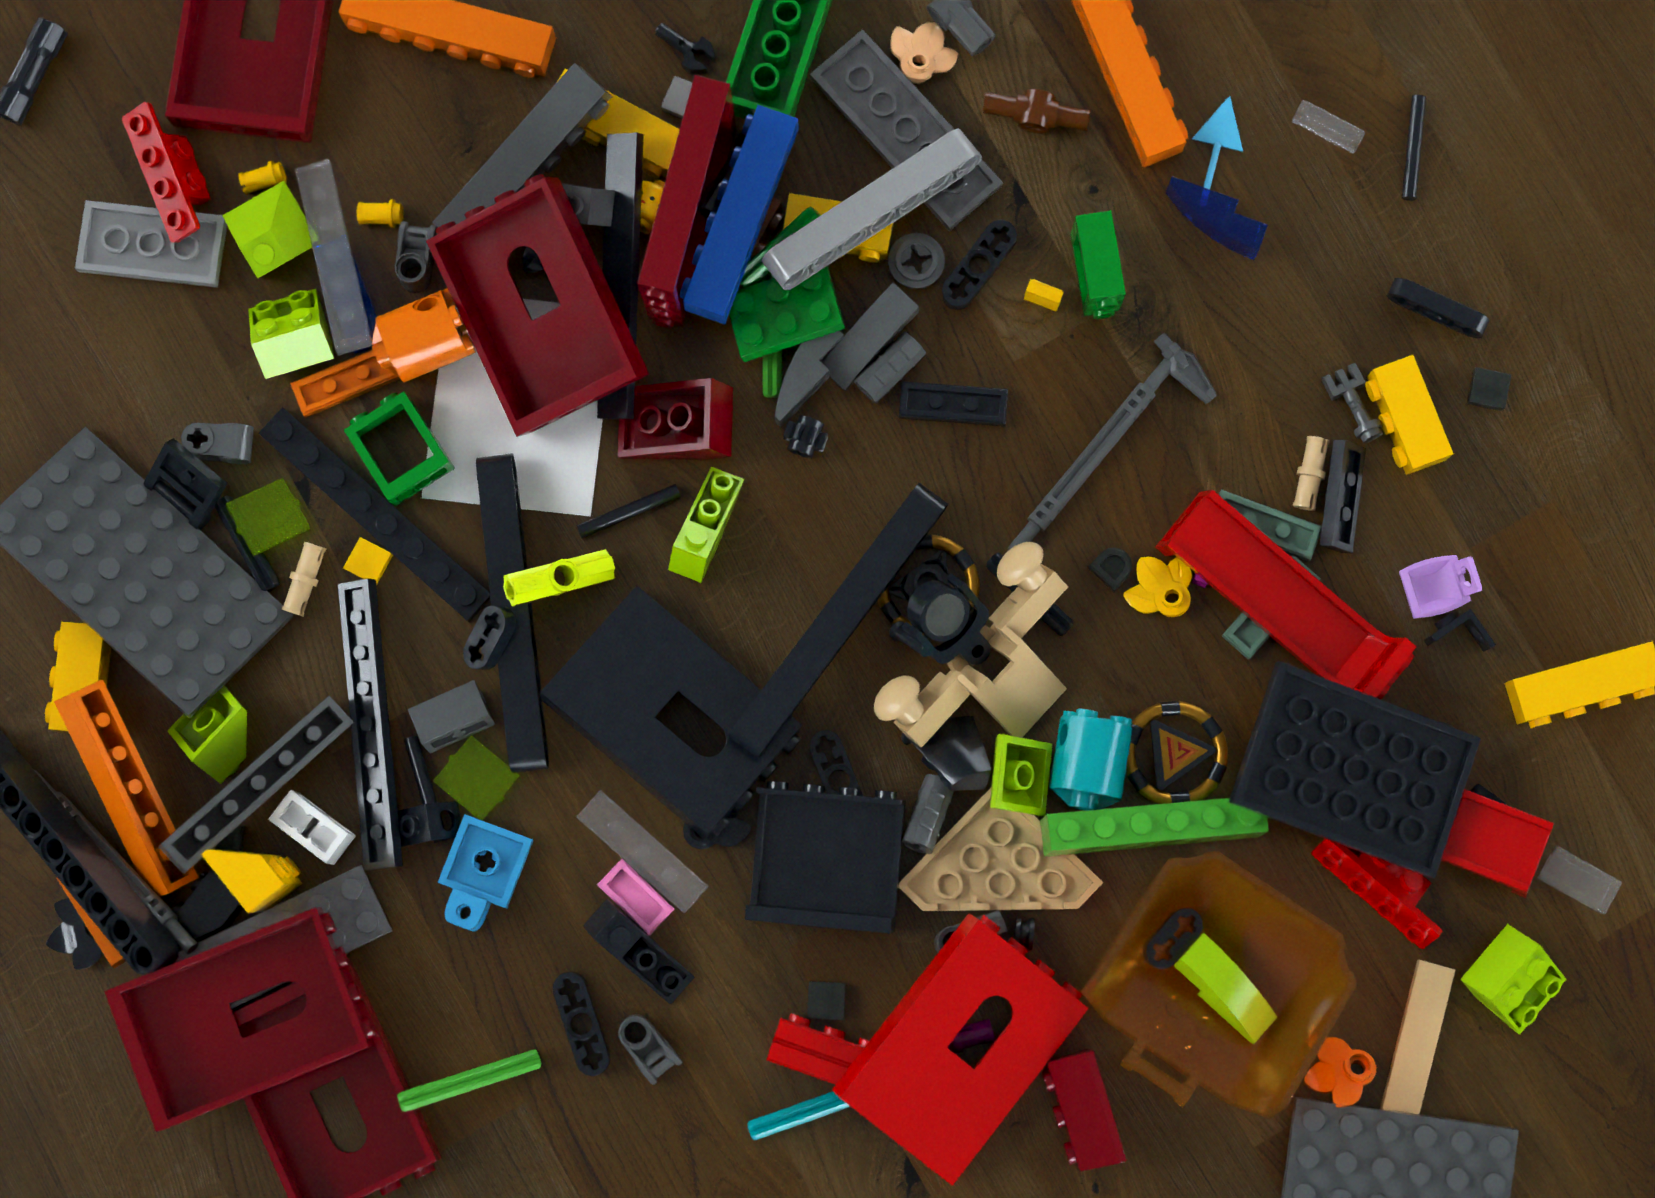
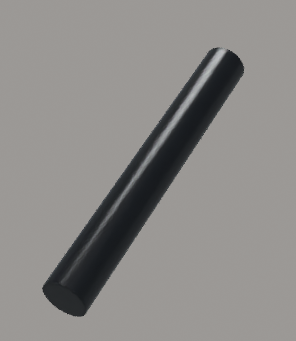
(1414, 147)
(628, 511)
(421, 774)

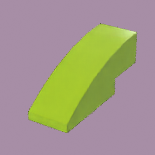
(1226, 988)

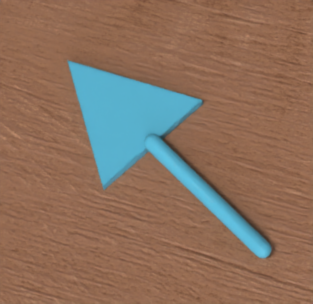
(1221, 132)

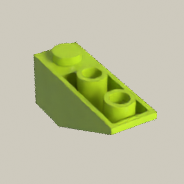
(705, 525)

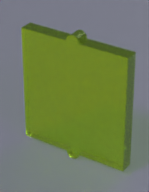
(268, 516)
(476, 778)

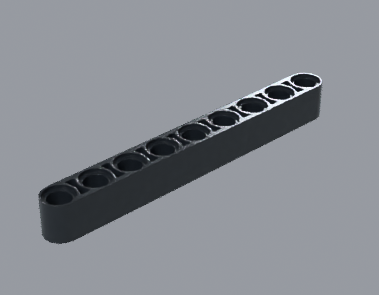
(838, 620)
(519, 662)
(82, 866)

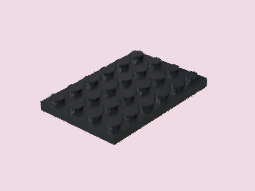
(1354, 770)

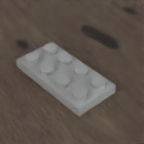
(135, 245)

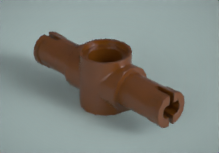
(1036, 111)

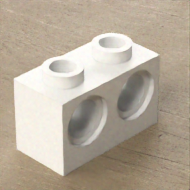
(312, 827)

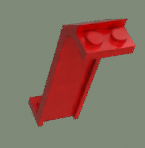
(1284, 597)
(1497, 841)

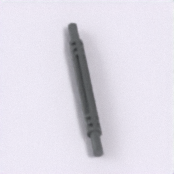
(1093, 454)
(142, 889)

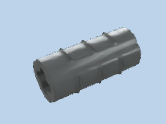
(890, 367)
(927, 815)

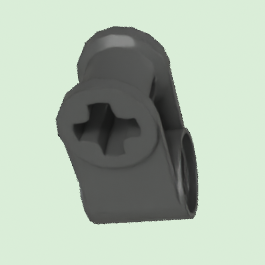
(414, 252)
(225, 442)
(649, 1049)

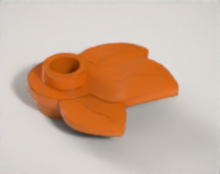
(1335, 1075)

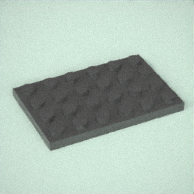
(1394, 1154)

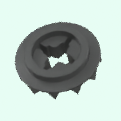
(924, 247)

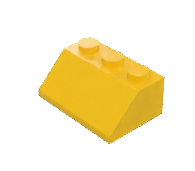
(255, 878)

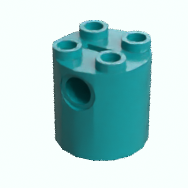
(1090, 759)

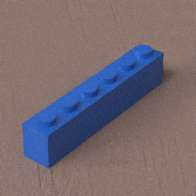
(740, 214)

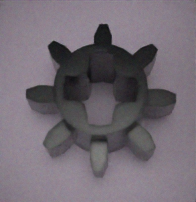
(805, 436)

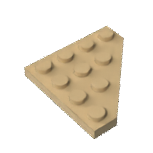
(997, 864)

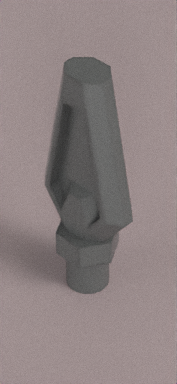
(1186, 369)

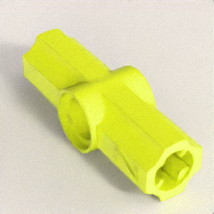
(540, 580)

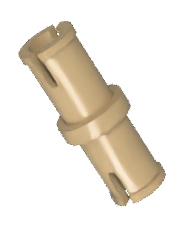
(1311, 473)
(303, 579)

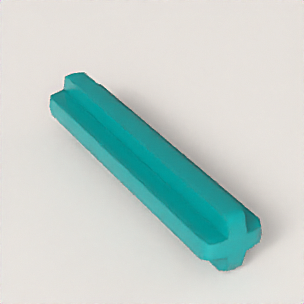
(795, 1115)

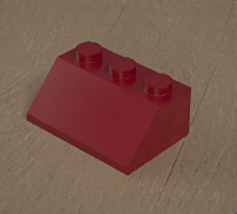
(1083, 1111)

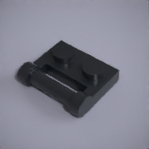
(190, 478)

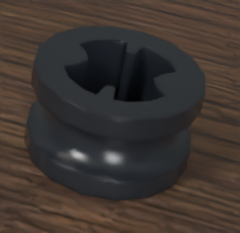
(1024, 932)

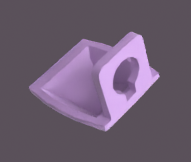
(1439, 585)

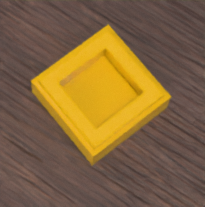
(1043, 295)
(368, 560)

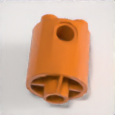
(421, 336)

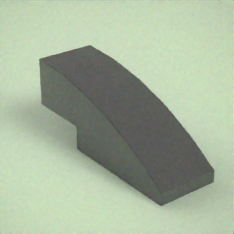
(870, 336)
(804, 375)

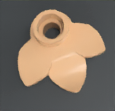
(922, 47)

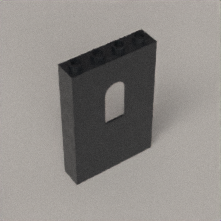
(628, 677)

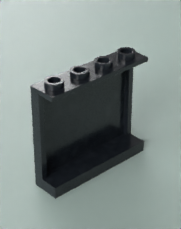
(827, 858)

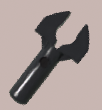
(687, 48)

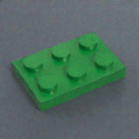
(775, 318)

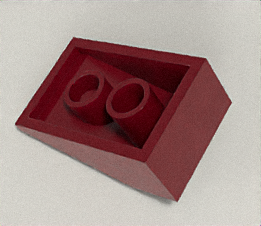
(679, 421)

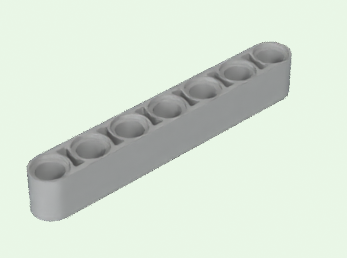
(871, 209)

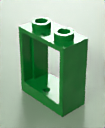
(1097, 264)
(414, 479)

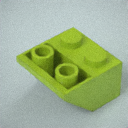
(290, 333)
(1514, 978)

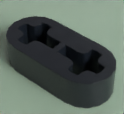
(489, 637)
(1179, 943)

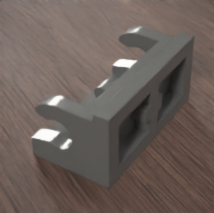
(451, 716)

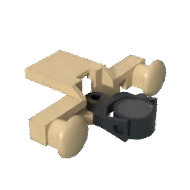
(942, 613)

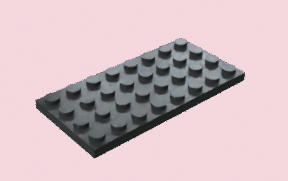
(138, 572)

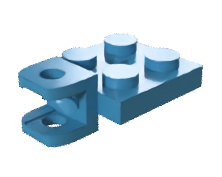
(478, 888)

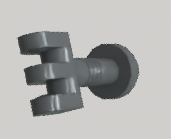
(1368, 429)

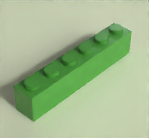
(1148, 826)

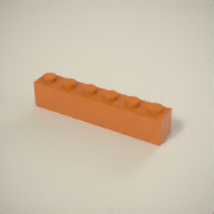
(458, 29)
(1132, 78)
(123, 784)

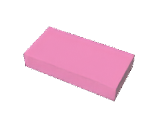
(635, 897)

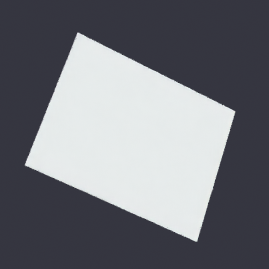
(552, 464)

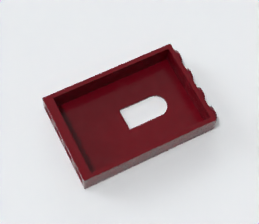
(248, 83)
(679, 227)
(568, 354)
(188, 1040)
(296, 1133)

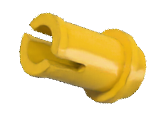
(262, 177)
(380, 213)

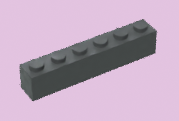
(534, 144)
(255, 784)

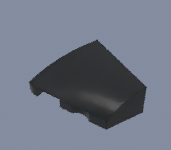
(956, 754)

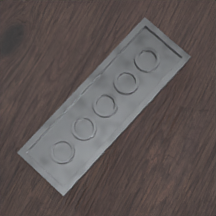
(897, 120)
(346, 897)

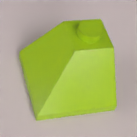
(269, 229)
(214, 735)
(1020, 775)

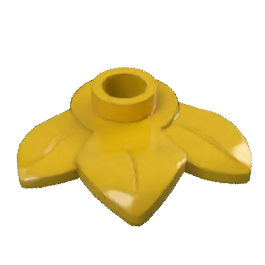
(1156, 583)

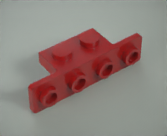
(168, 170)
(1384, 887)

